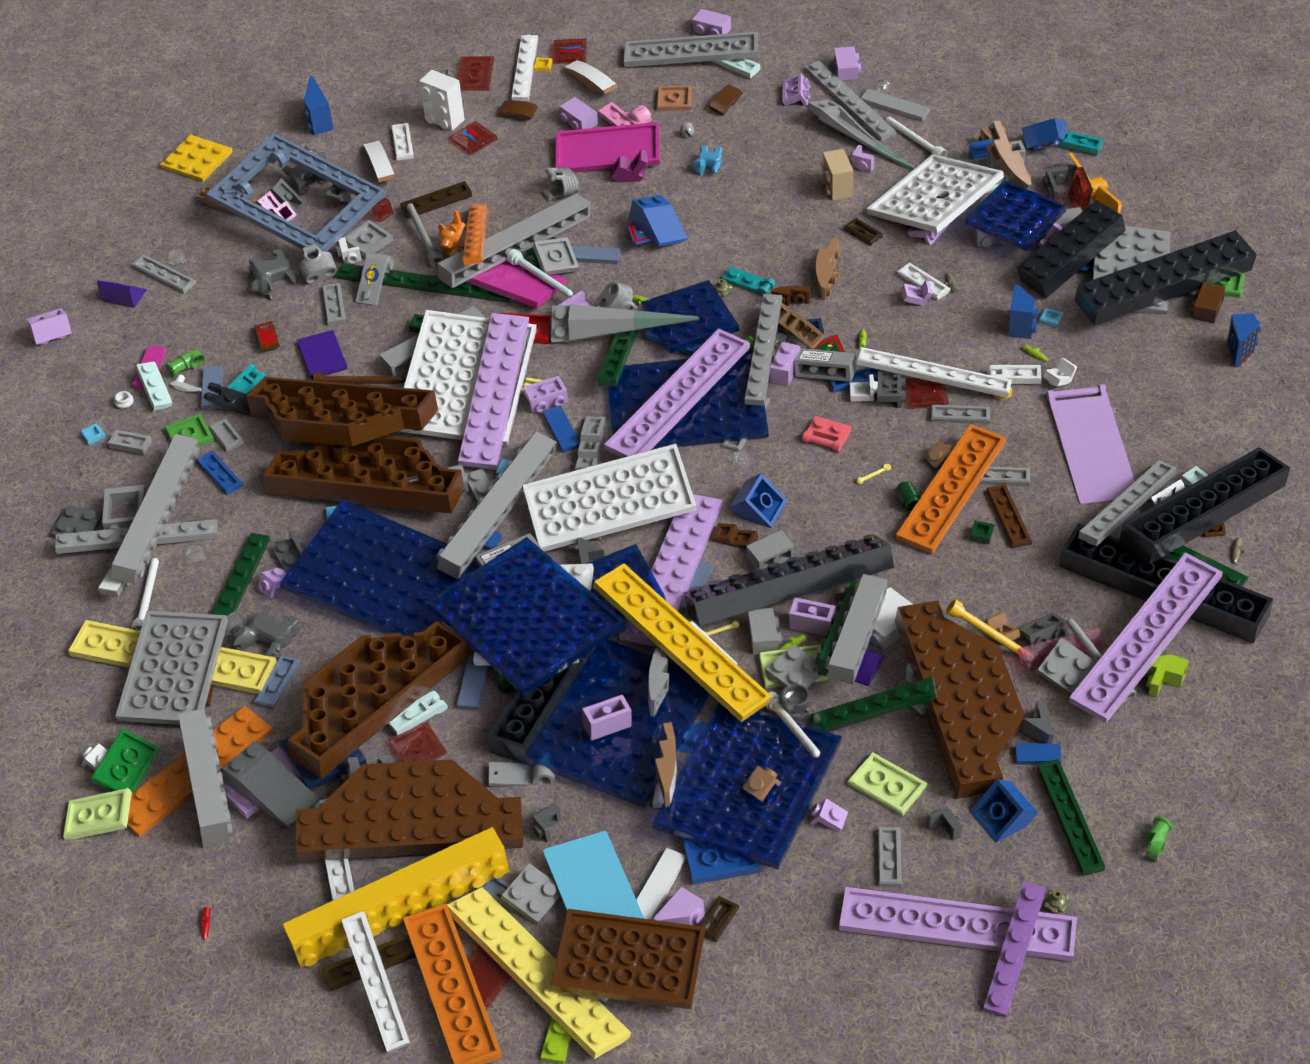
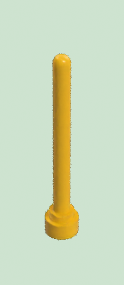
(956, 609)

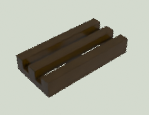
(861, 233)
(734, 908)

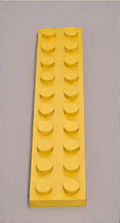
(682, 642)

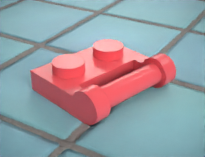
(827, 429)

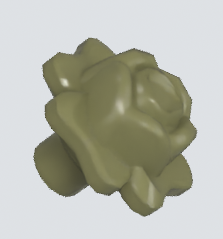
(722, 288)
(1056, 901)

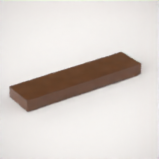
(1009, 516)

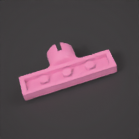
(618, 117)

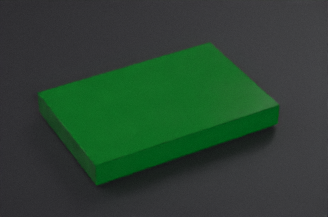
(125, 762)

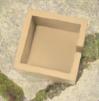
(837, 174)

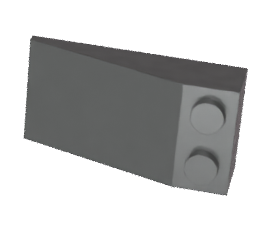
(268, 784)

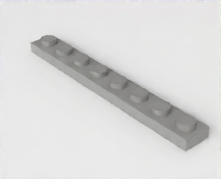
(850, 100)
(763, 350)
(1127, 503)
(114, 537)

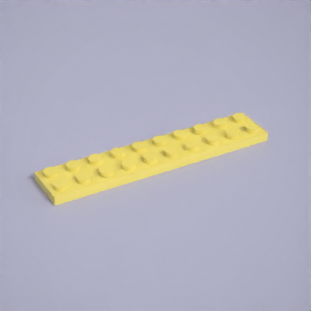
(117, 646)
(533, 970)

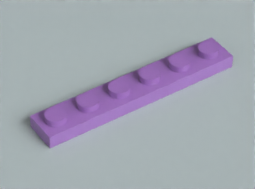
(1014, 949)

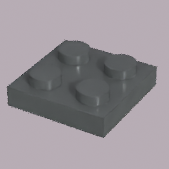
(77, 520)

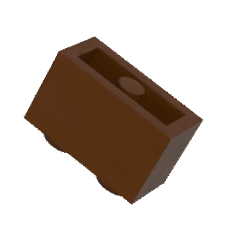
(1207, 302)

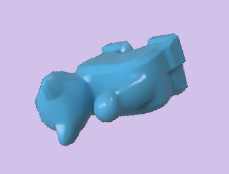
(707, 159)

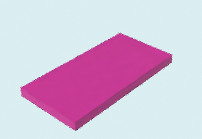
(600, 147)
(517, 284)

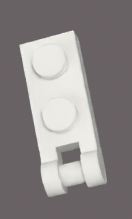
(1017, 373)

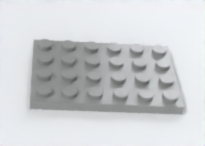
(1130, 249)
(171, 666)

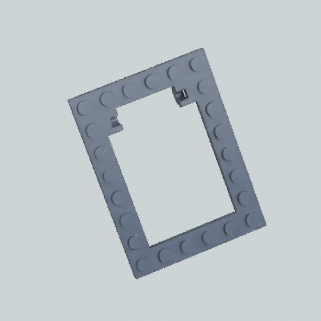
(231, 196)

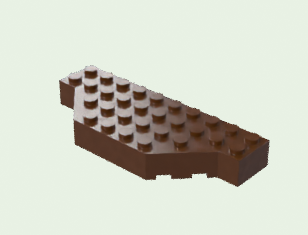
(339, 411)
(367, 475)
(367, 690)
(976, 698)
(405, 812)

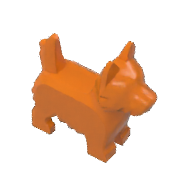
(453, 235)

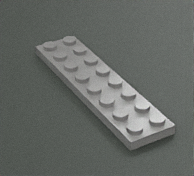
(691, 49)

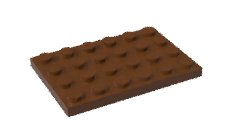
(628, 959)

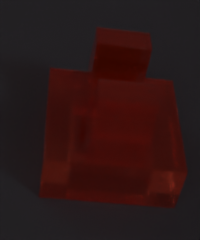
(383, 210)

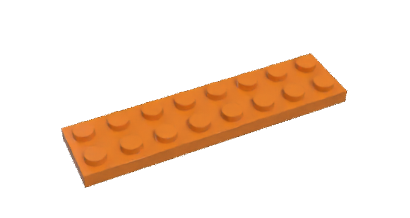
(951, 489)
(173, 785)
(452, 987)

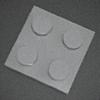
(368, 238)
(555, 256)
(1066, 666)
(793, 668)
(532, 894)

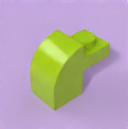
(1168, 670)

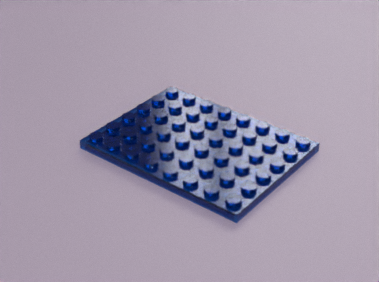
(713, 419)
(372, 571)
(526, 615)
(623, 760)
(710, 796)

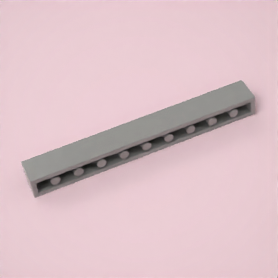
(519, 237)
(495, 506)
(155, 509)

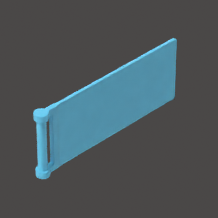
(592, 876)

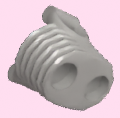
(561, 180)
(318, 268)
(616, 296)

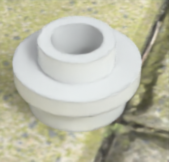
(123, 399)

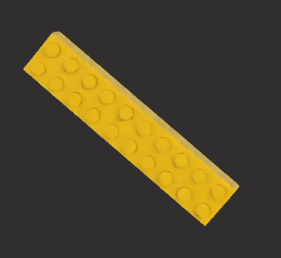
(399, 895)

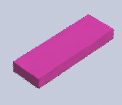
(152, 354)

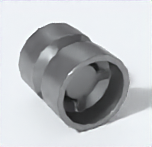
(796, 701)

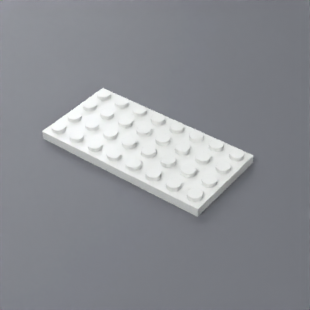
(609, 497)

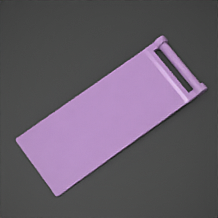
(1091, 444)

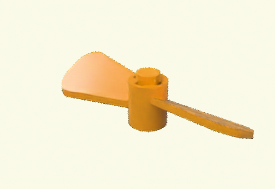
(1100, 190)

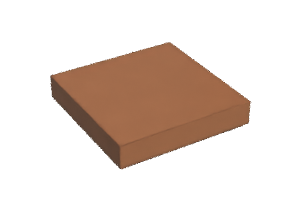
(674, 98)

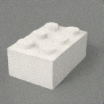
(442, 100)

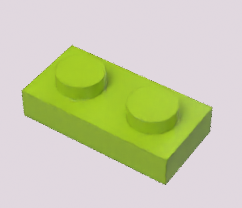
(556, 1044)

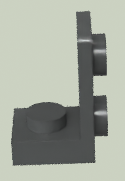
(1055, 176)

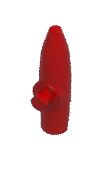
(205, 922)

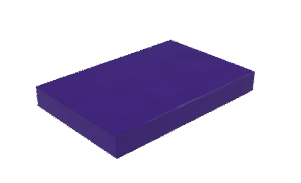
(322, 353)

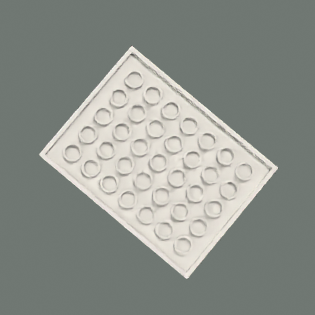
(449, 363)

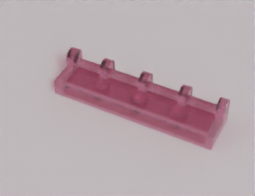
(1036, 653)

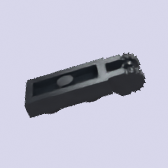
(229, 398)

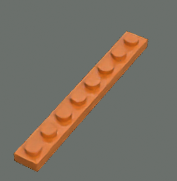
(475, 234)

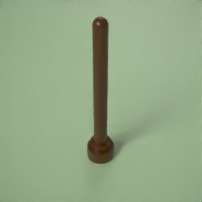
(319, 376)

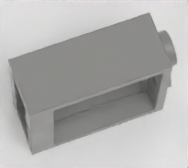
(121, 496)

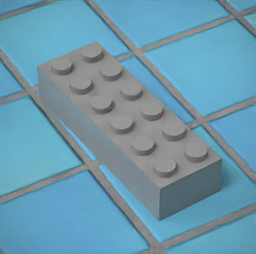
(205, 777)

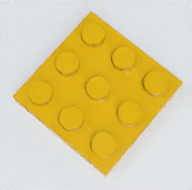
(196, 158)

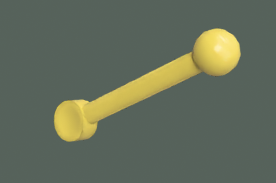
(886, 467)
(735, 624)

